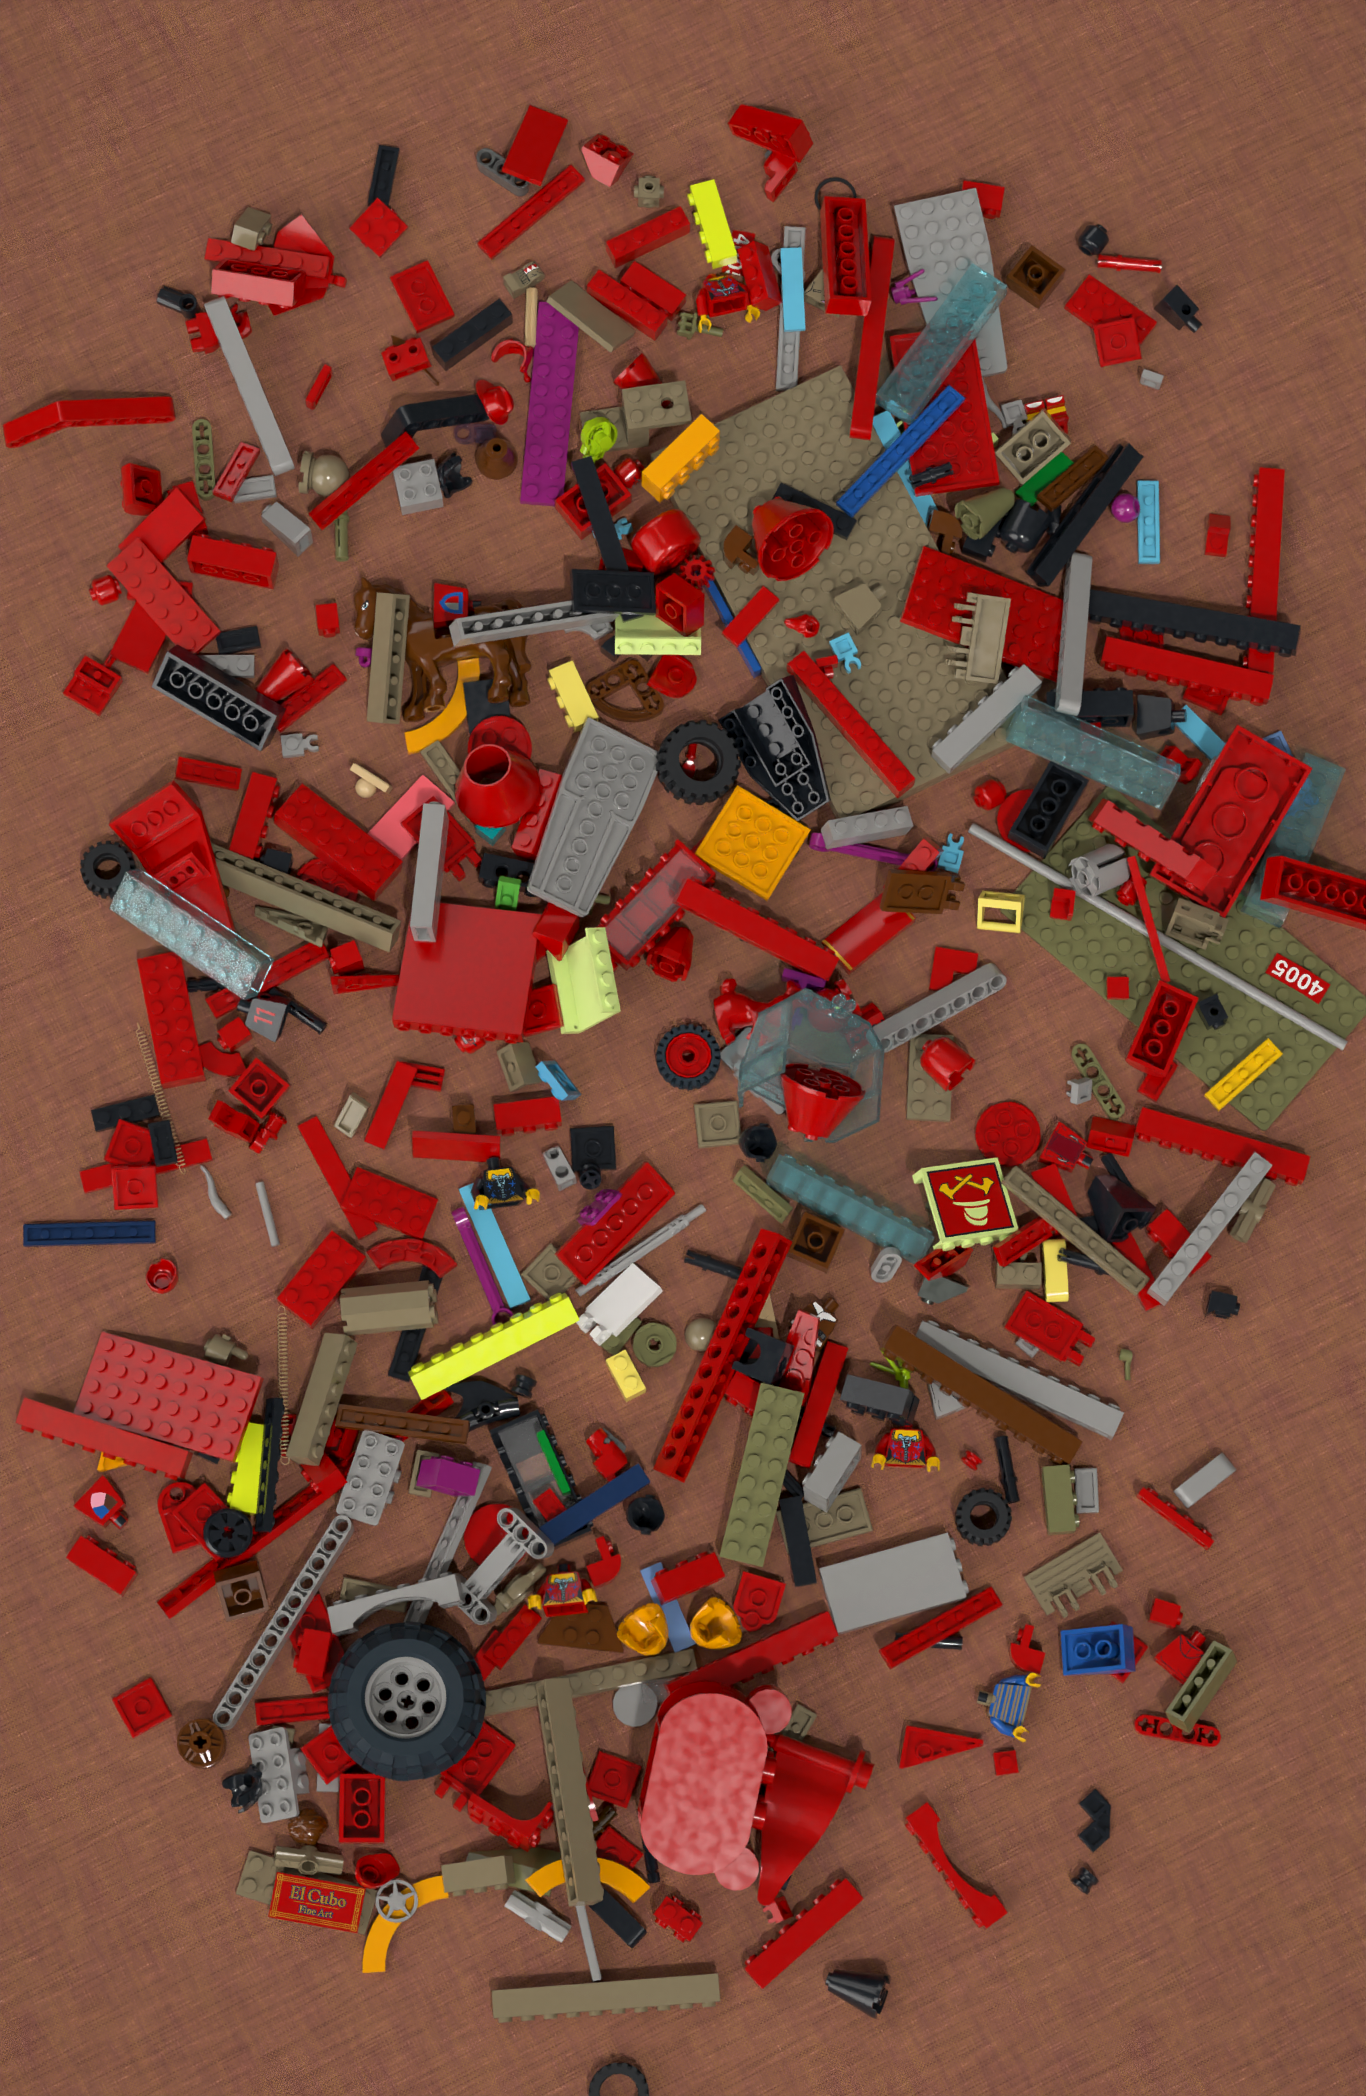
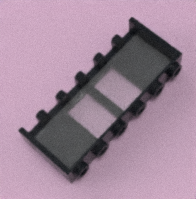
(529, 1468)

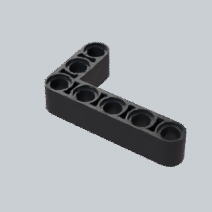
(433, 415)

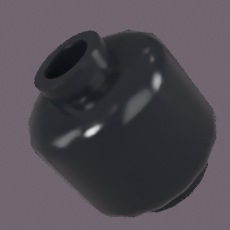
(1093, 240)

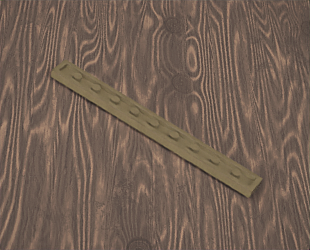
(595, 1680)

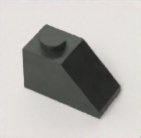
(941, 1289)

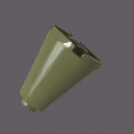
(983, 511)

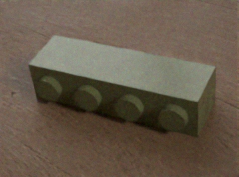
(1201, 1686)

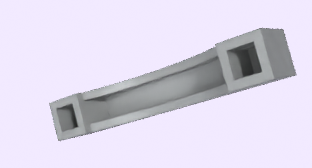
(347, 1616)

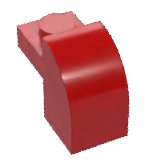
(1189, 766)
(233, 1122)
(608, 1568)
(1022, 1656)

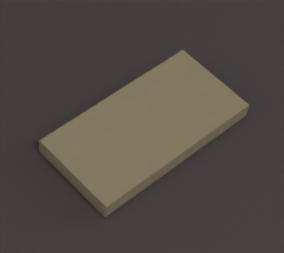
(591, 316)
(843, 1520)

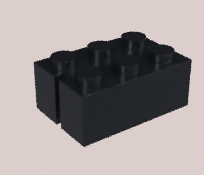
(879, 1400)

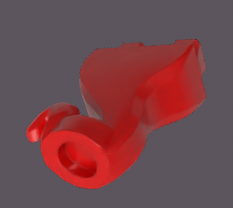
(208, 341)

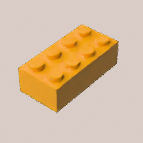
(681, 458)

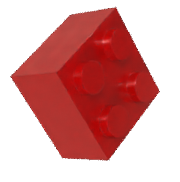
(680, 605)
(259, 1088)

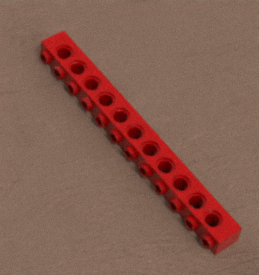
(724, 1348)

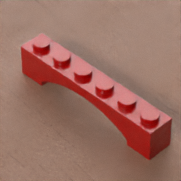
(984, 1908)

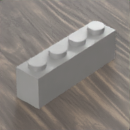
(866, 827)

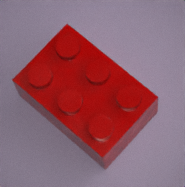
(572, 507)
(362, 1809)

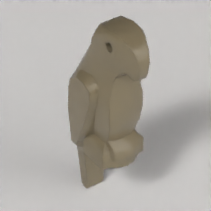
(518, 1589)

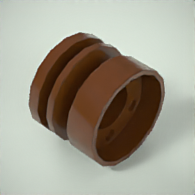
(211, 1752)

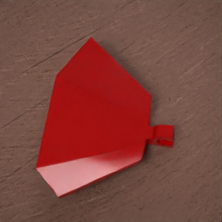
(300, 237)

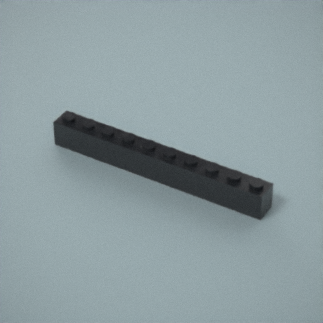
(1194, 623)

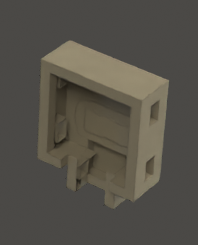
(1196, 921)

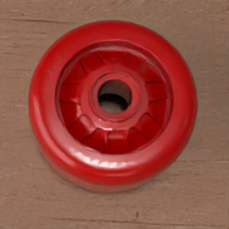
(666, 541)

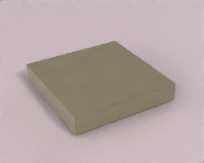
(717, 1124)
(549, 1274)

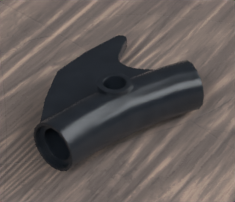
(482, 1395)

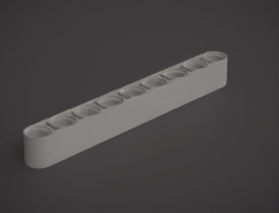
(249, 386)
(1073, 634)

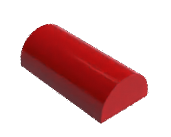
(1161, 1030)

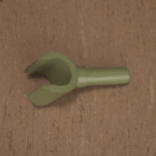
(1126, 1355)

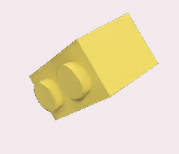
(625, 1375)

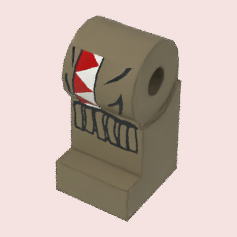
(522, 279)

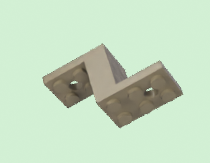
(643, 411)

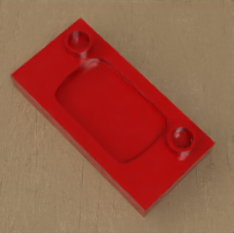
(1235, 816)

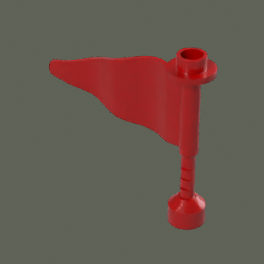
(801, 1805)

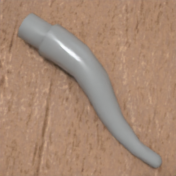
(993, 407)
(215, 1201)

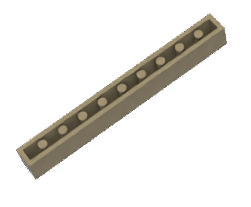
(306, 900)
(569, 1792)
(605, 1996)

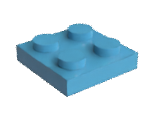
(560, 1083)

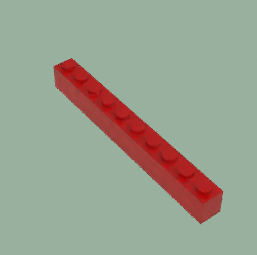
(1265, 557)

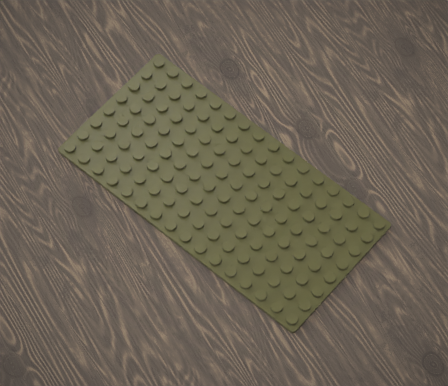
(1104, 947)

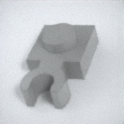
(1014, 414)
(294, 745)

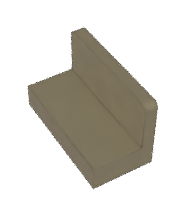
(518, 1066)

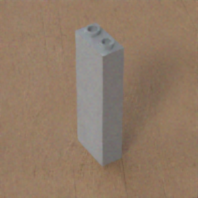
(429, 872)

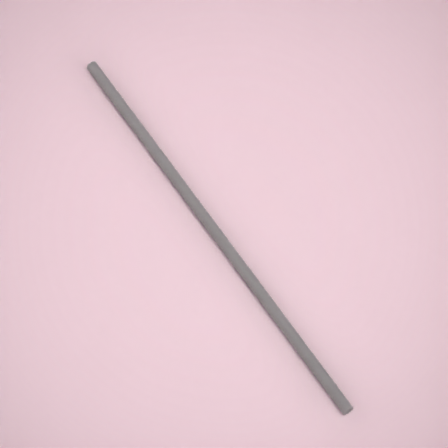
(1165, 941)

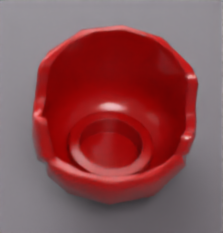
(162, 1276)

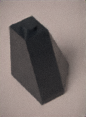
(1117, 1208)

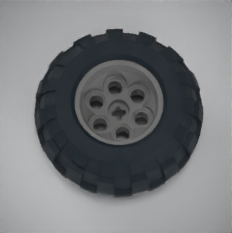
(373, 1666)

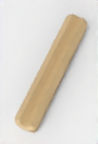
(531, 317)

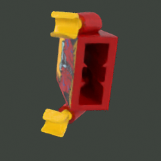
(721, 297)
(905, 1449)
(563, 1593)

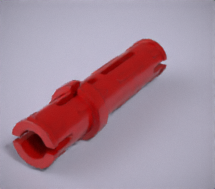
(1127, 263)

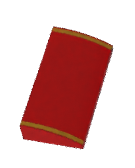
(866, 934)

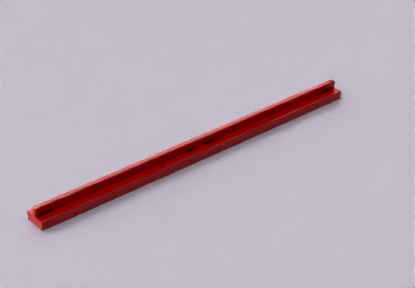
(284, 1518)

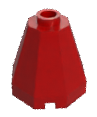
(672, 955)

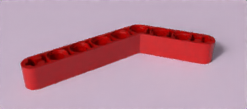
(85, 414)

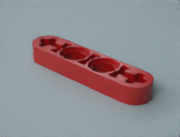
(1176, 1734)

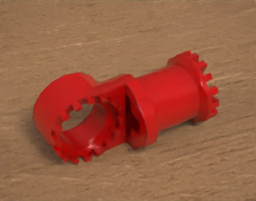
(269, 1131)

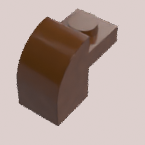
(947, 527)
(734, 551)

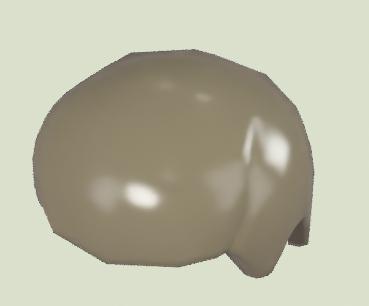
(699, 1333)

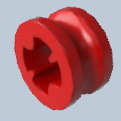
(971, 1460)

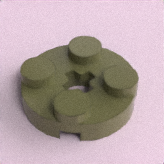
(649, 1356)

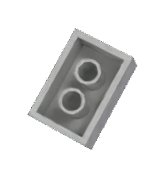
(831, 1471)

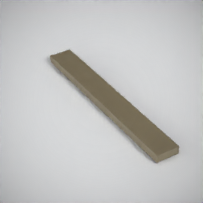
(1075, 1230)

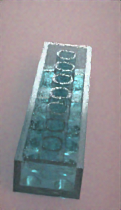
(941, 344)
(1093, 752)
(1296, 833)
(191, 934)
(848, 1209)

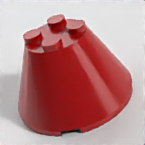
(789, 537)
(818, 1099)

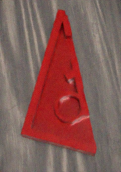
(928, 1745)

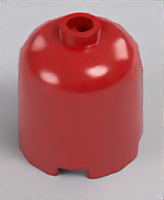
(945, 1062)

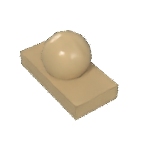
(367, 784)

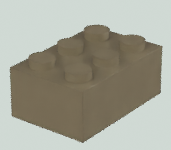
(1033, 446)

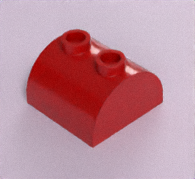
(140, 489)

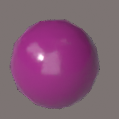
(1125, 508)

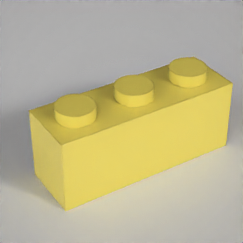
(571, 695)

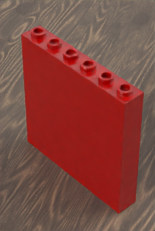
(472, 976)

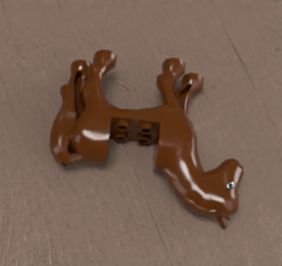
(427, 654)

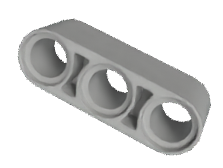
(1204, 1480)

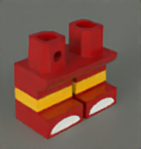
(1054, 406)

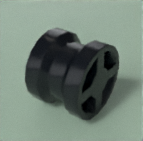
(590, 1181)
(523, 1386)
(1084, 1880)

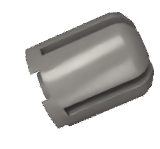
(1100, 870)

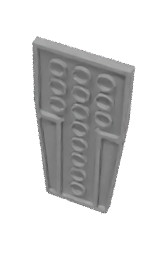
(944, 240)
(591, 816)

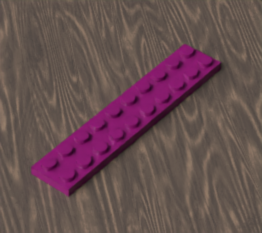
(549, 408)

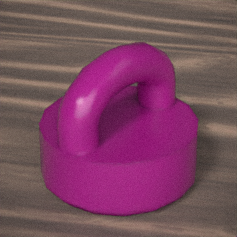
(364, 652)

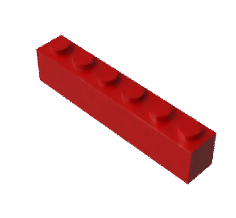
(803, 1934)

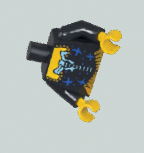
(501, 1188)

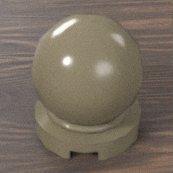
(322, 474)

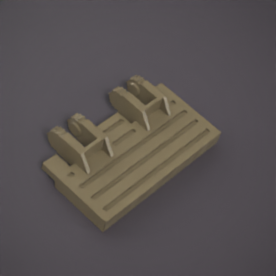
(983, 638)
(1073, 1573)

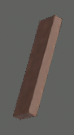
(1072, 478)

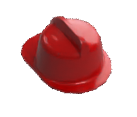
(496, 401)

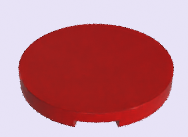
(504, 733)
(1008, 814)
(323, 876)
(1008, 1133)
(485, 1533)

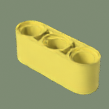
(1054, 1271)

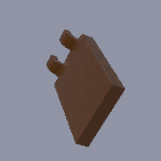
(920, 891)

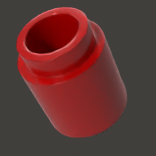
(1127, 892)

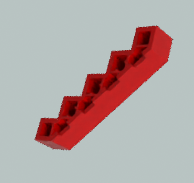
(1152, 845)

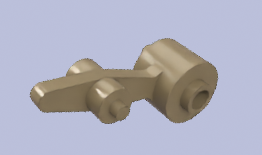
(220, 1350)

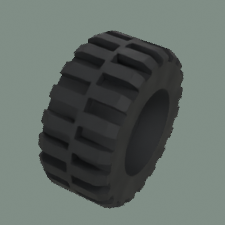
(717, 742)

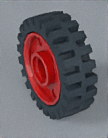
(683, 1073)

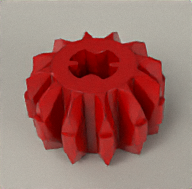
(700, 565)

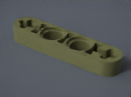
(206, 459)
(1100, 1080)

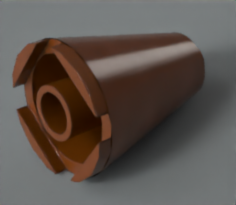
(496, 458)

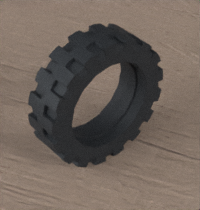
(618, 2068)

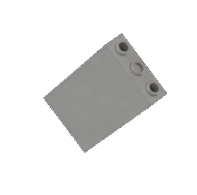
(893, 1583)

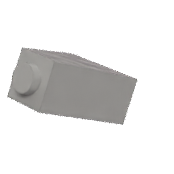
(287, 528)

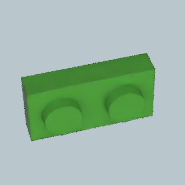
(507, 893)

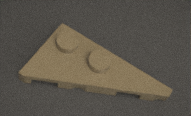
(294, 924)

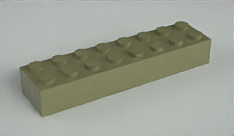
(761, 1474)

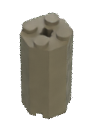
(389, 1307)

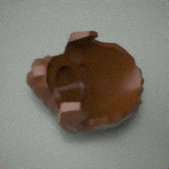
(307, 1826)

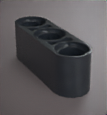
(619, 1920)

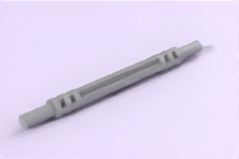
(641, 1249)

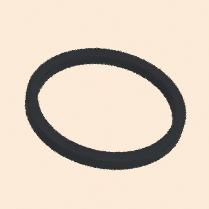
(831, 180)

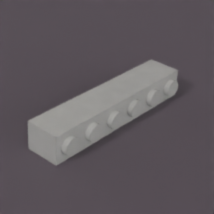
(985, 719)

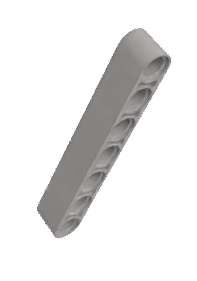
(939, 1006)

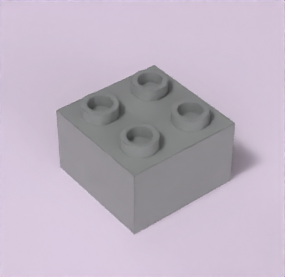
(418, 487)

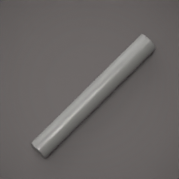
(268, 1217)

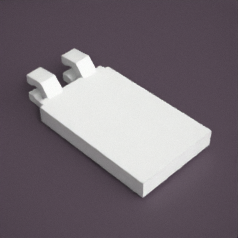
(619, 1304)

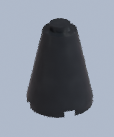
(860, 1989)

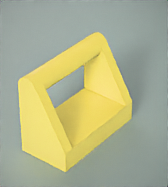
(1003, 901)

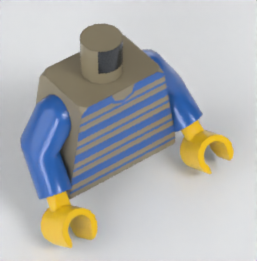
(1009, 1703)

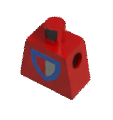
(450, 604)

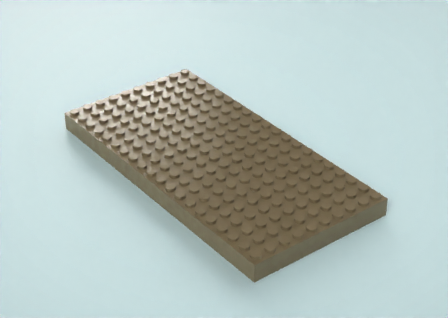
(903, 675)

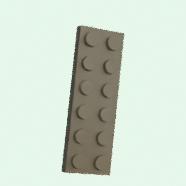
(259, 1880)

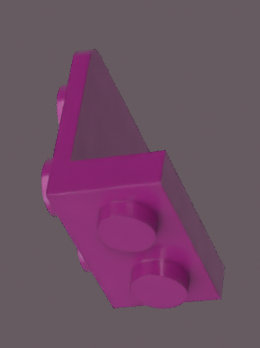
(603, 1202)

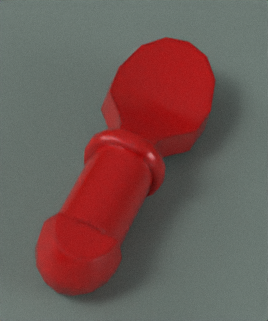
(689, 767)

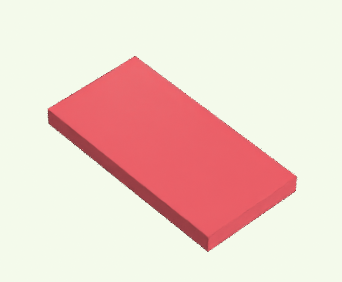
(389, 829)

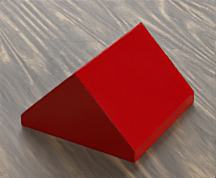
(556, 929)

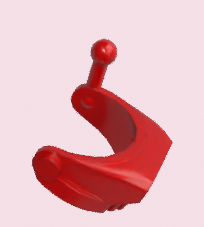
(514, 347)

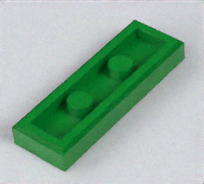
(1043, 478)
(553, 1463)

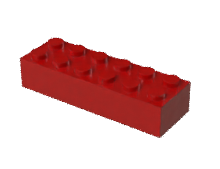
(845, 256)
(338, 842)
(1315, 891)
(171, 1020)

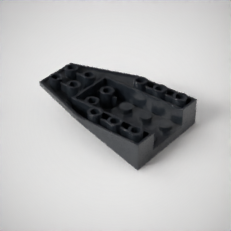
(780, 748)

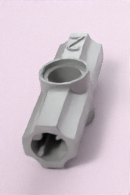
(538, 1916)

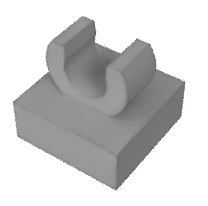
(1080, 1090)

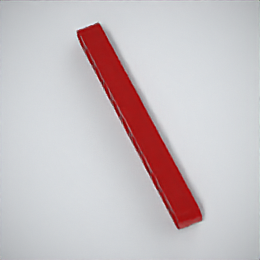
(872, 339)

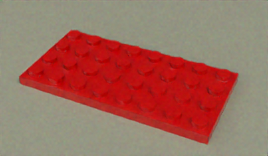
(964, 436)
(1032, 621)
(168, 1396)

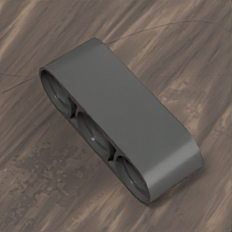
(492, 168)

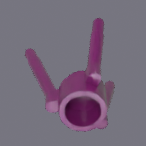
(902, 293)

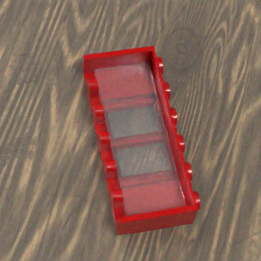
(649, 907)

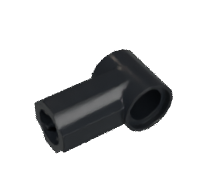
(177, 301)

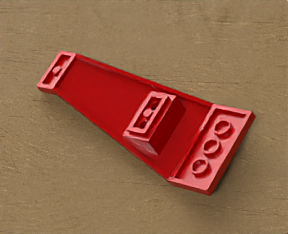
(168, 837)

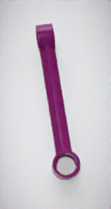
(817, 843)
(479, 1262)

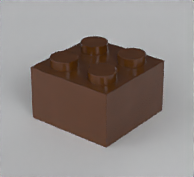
(1035, 277)
(815, 1242)
(241, 1591)

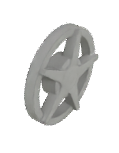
(396, 1901)

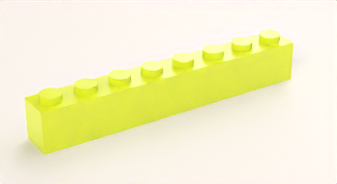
(493, 1345)

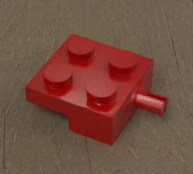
(93, 684)

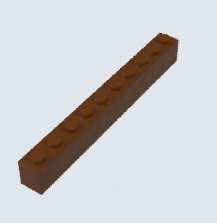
(980, 1395)

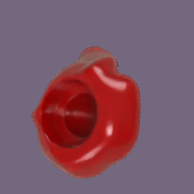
(804, 624)

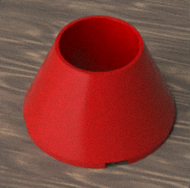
(500, 802)

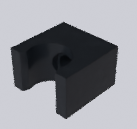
(772, 1359)

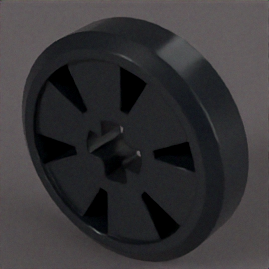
(229, 1519)

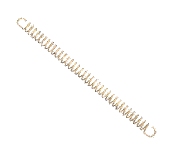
(151, 1062)
(284, 1361)

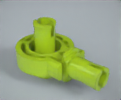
(601, 440)

